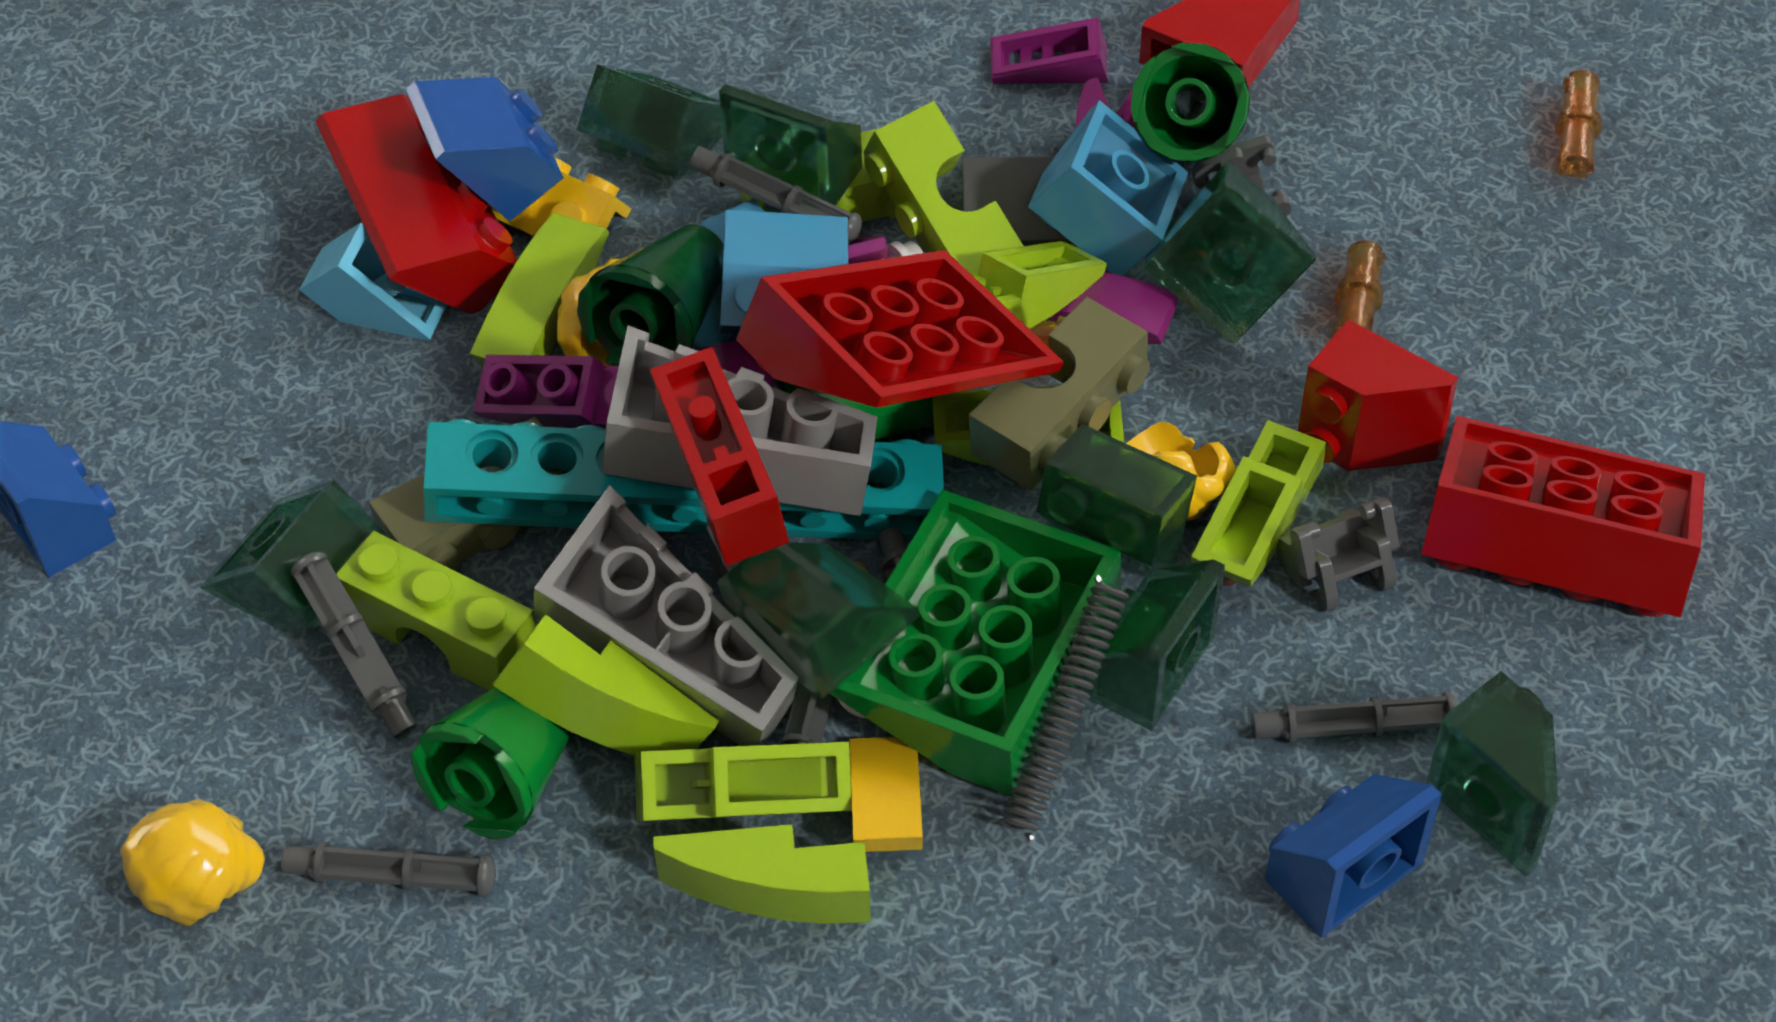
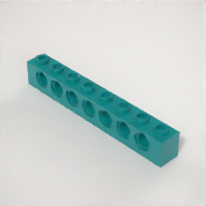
(530, 496)

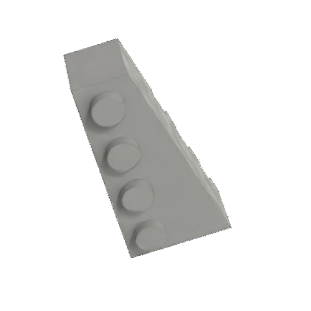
(808, 444)
(629, 589)

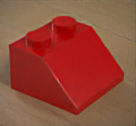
(1375, 402)

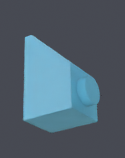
(357, 291)

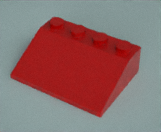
(889, 331)
(1567, 517)

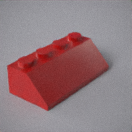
(417, 212)

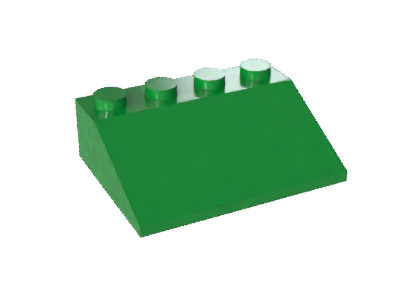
(988, 640)

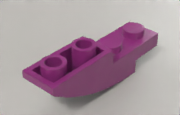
(551, 388)

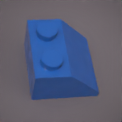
(488, 139)
(49, 500)
(1352, 849)

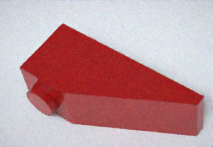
(720, 456)

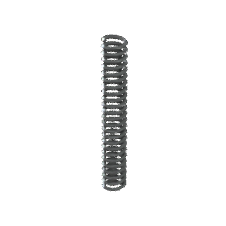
(1024, 789)

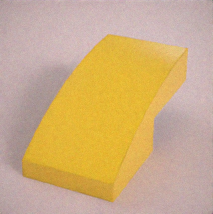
(885, 794)

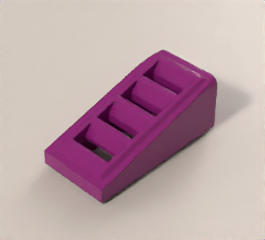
(1083, 58)

